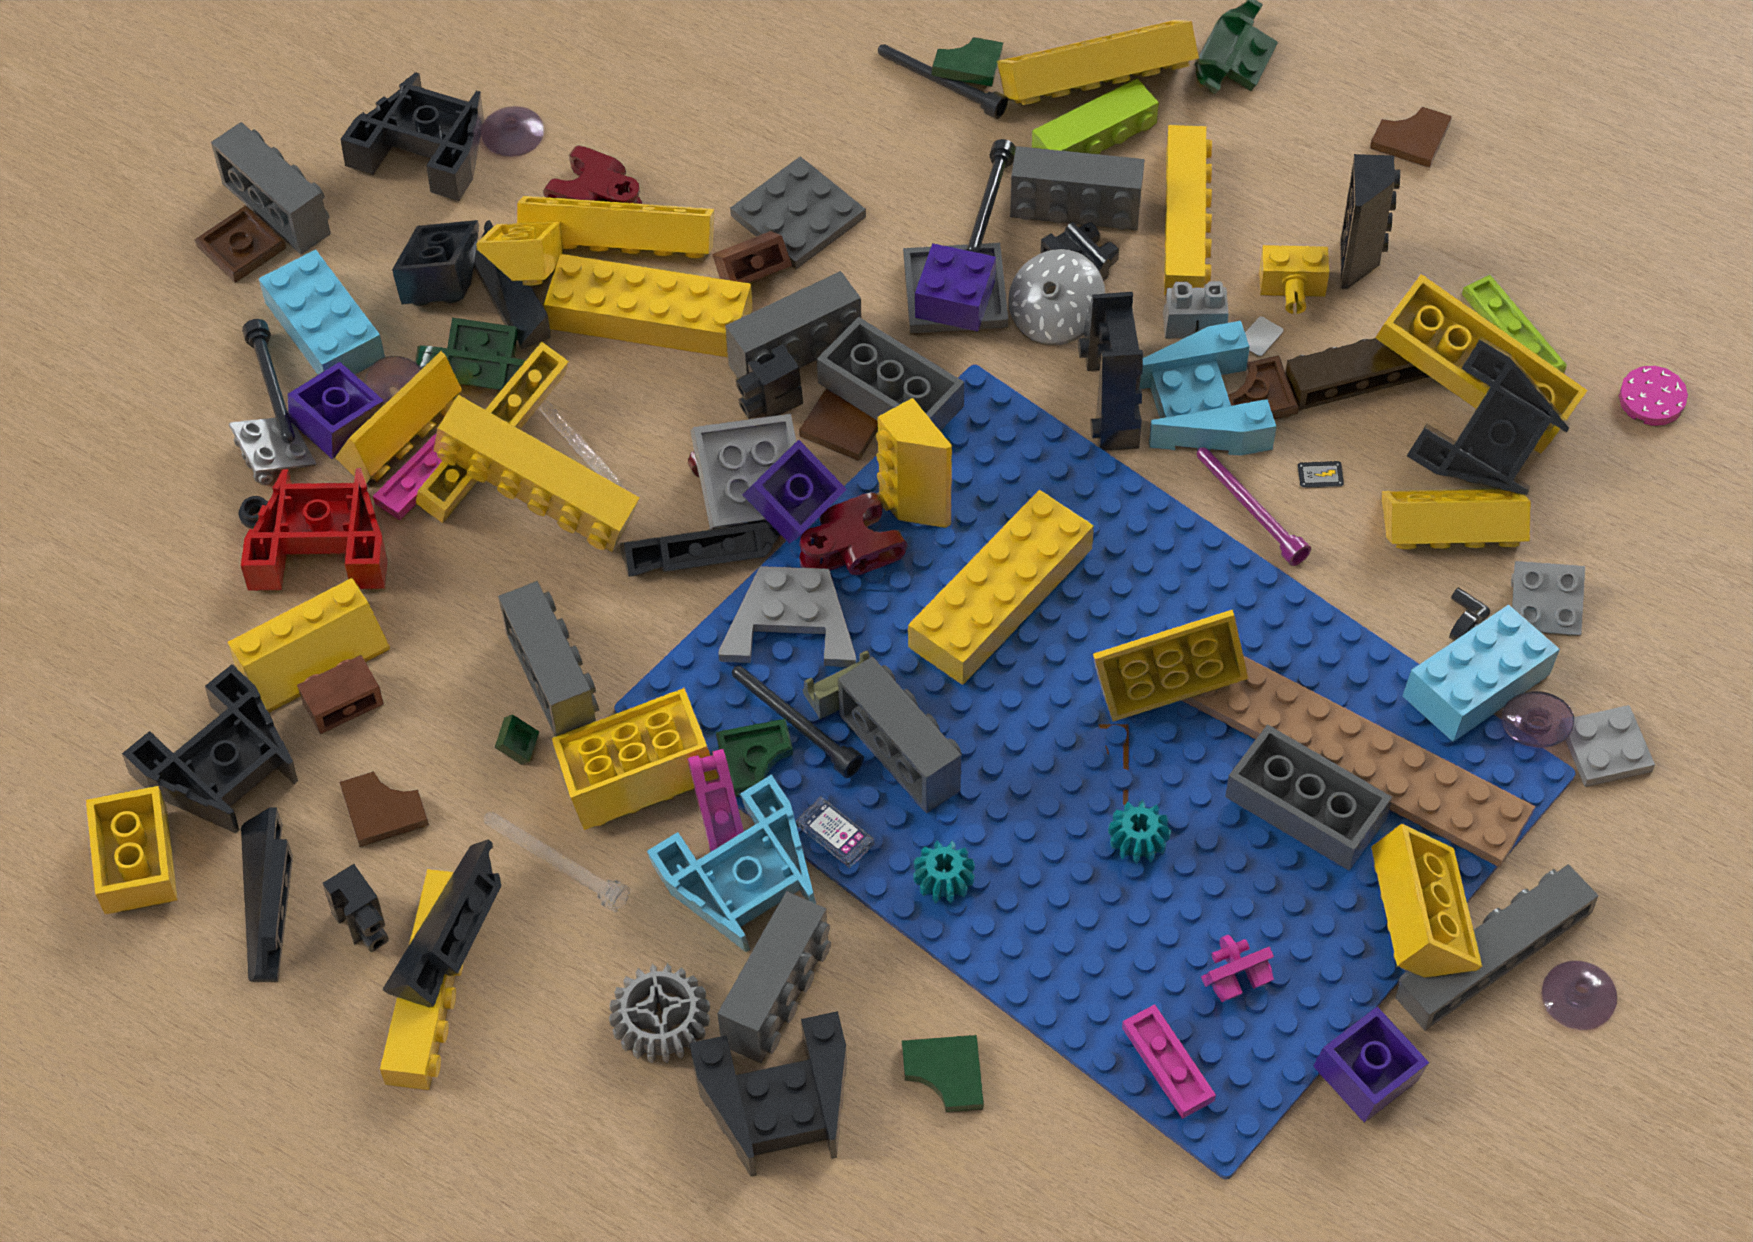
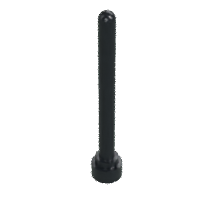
(992, 103)
(1001, 156)
(257, 336)
(845, 760)

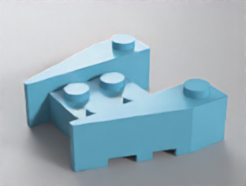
(1194, 399)
(744, 873)

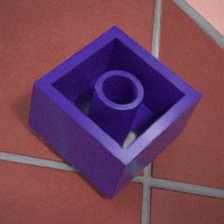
(955, 287)
(794, 491)
(1370, 1064)

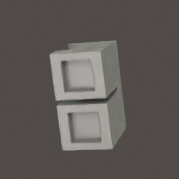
(1194, 306)

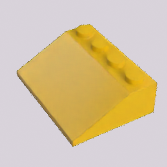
(1171, 665)
(631, 758)

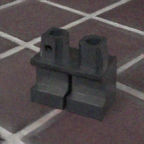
(1083, 241)
(771, 386)
(355, 901)

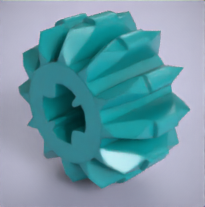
(1152, 832)
(944, 883)

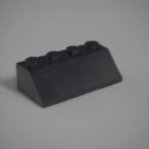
(1367, 215)

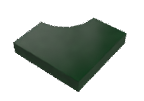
(971, 63)
(754, 751)
(948, 1068)

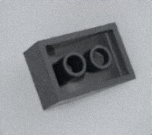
(437, 263)

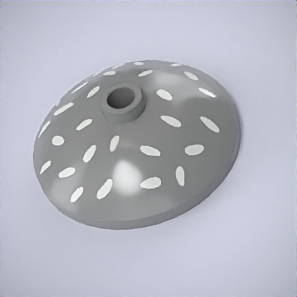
(1060, 315)

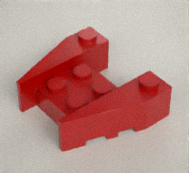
(315, 521)

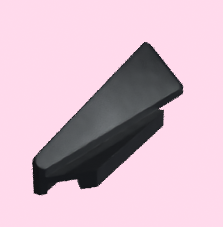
(513, 301)
(698, 548)
(266, 892)
(448, 929)

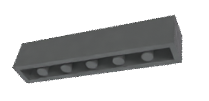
(1503, 943)

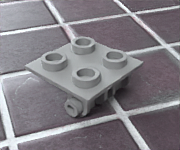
(265, 449)
(1549, 596)

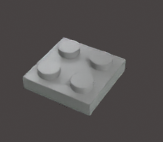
(1609, 746)

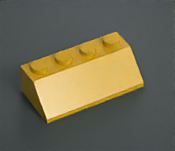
(401, 420)
(914, 466)
(1456, 517)
(308, 642)
(1425, 904)

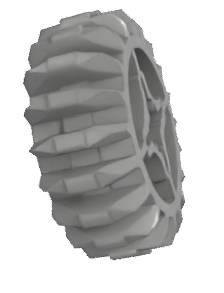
(627, 1017)

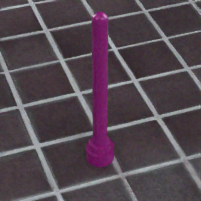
(1293, 548)

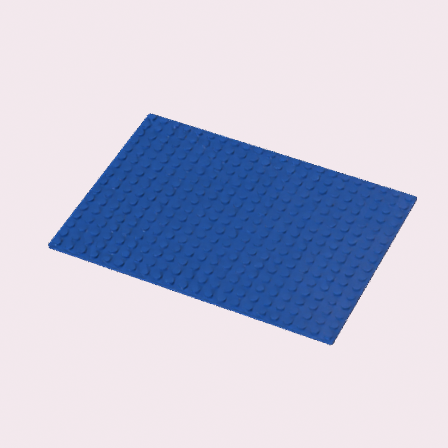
(1054, 914)

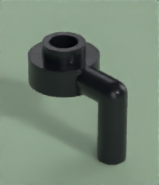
(1473, 616)

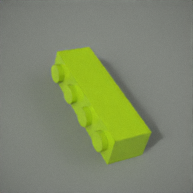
(1100, 122)

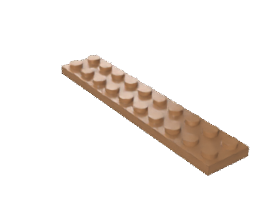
(1420, 783)

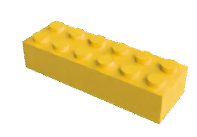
(1098, 59)
(644, 304)
(1441, 332)
(534, 474)
(1000, 587)

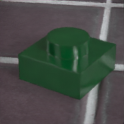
(517, 739)

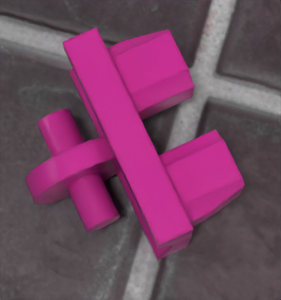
(1224, 979)

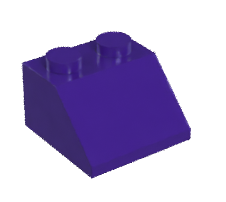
(332, 407)

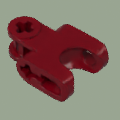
(599, 179)
(847, 540)

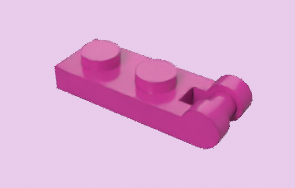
(716, 799)

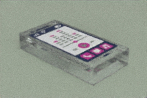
(835, 832)

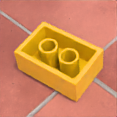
(131, 850)

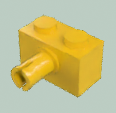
(1294, 273)

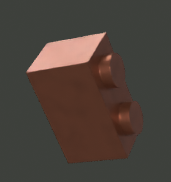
(752, 258)
(340, 694)

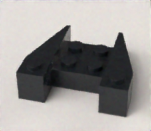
(422, 124)
(1113, 348)
(1499, 431)
(220, 759)
(781, 1103)

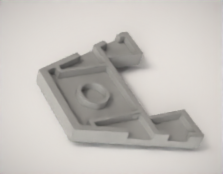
(790, 603)

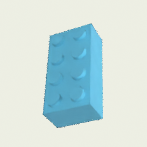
(321, 315)
(1480, 672)

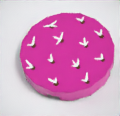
(1653, 395)

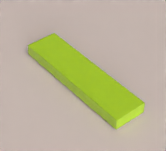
(1498, 308)

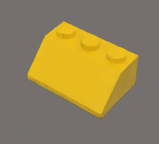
(523, 250)

